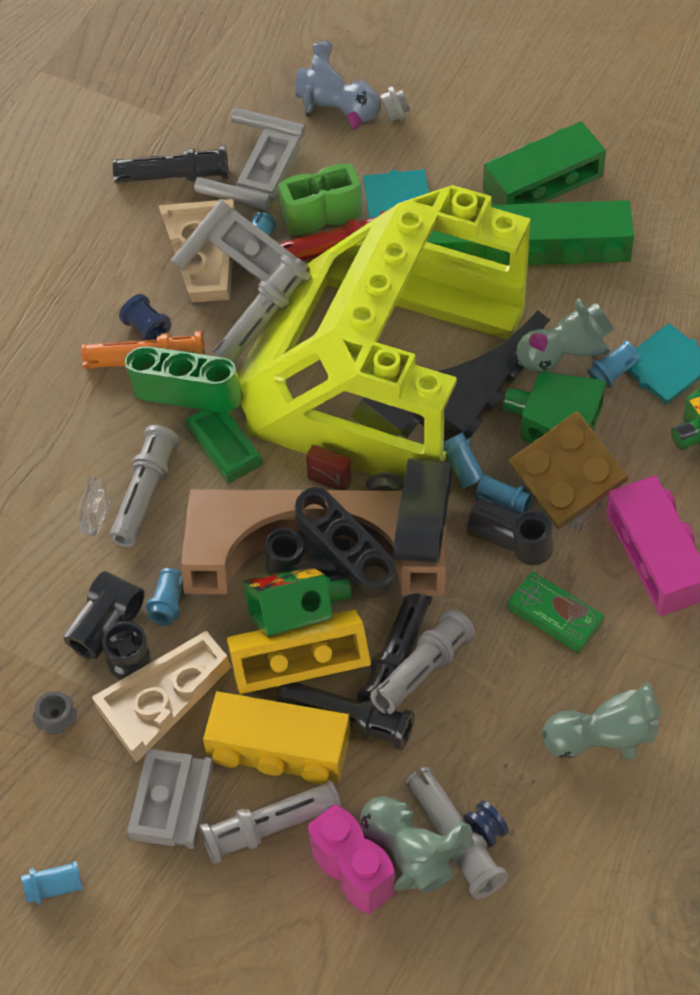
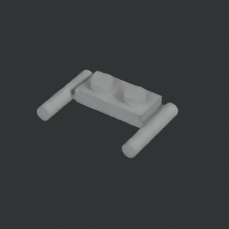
(266, 164)
(238, 240)

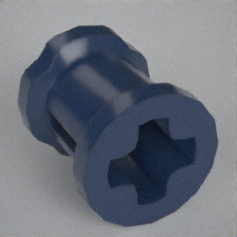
(144, 318)

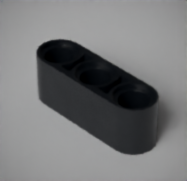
(423, 511)
(339, 522)

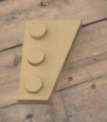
(210, 270)
(161, 693)

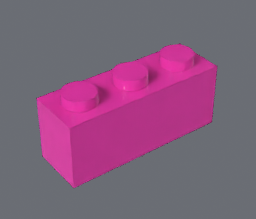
(657, 543)

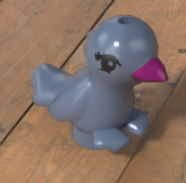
(326, 88)

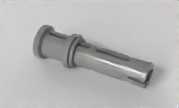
(273, 295)
(148, 470)
(433, 650)
(249, 827)
(473, 862)

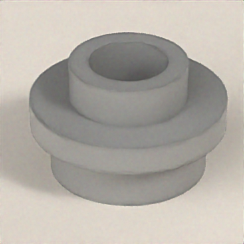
(395, 104)

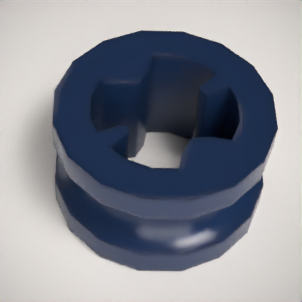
(487, 822)

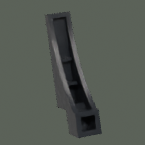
(475, 388)

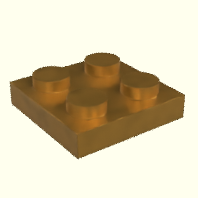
(568, 470)

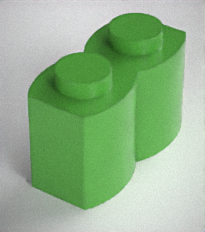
(320, 199)

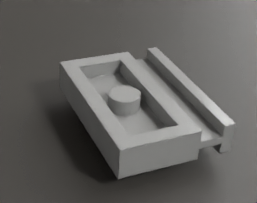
(170, 799)

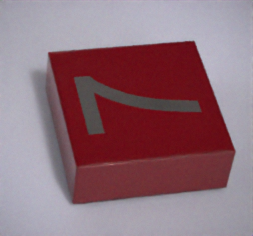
(328, 468)

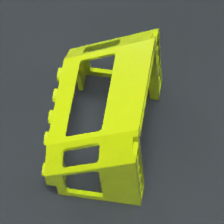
(375, 271)

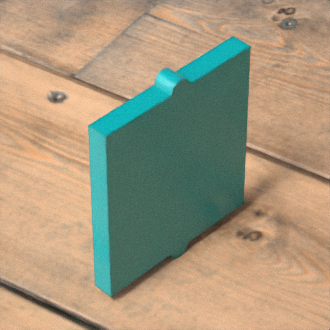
(391, 188)
(667, 364)

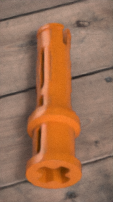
(114, 353)

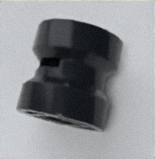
(120, 643)

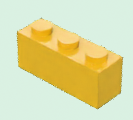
(298, 653)
(277, 737)

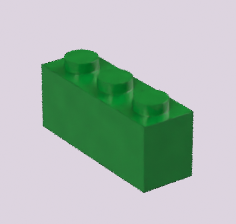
(545, 167)

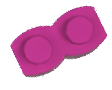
(347, 856)

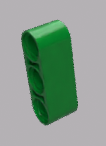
(184, 379)

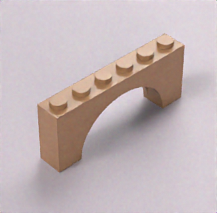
(233, 526)

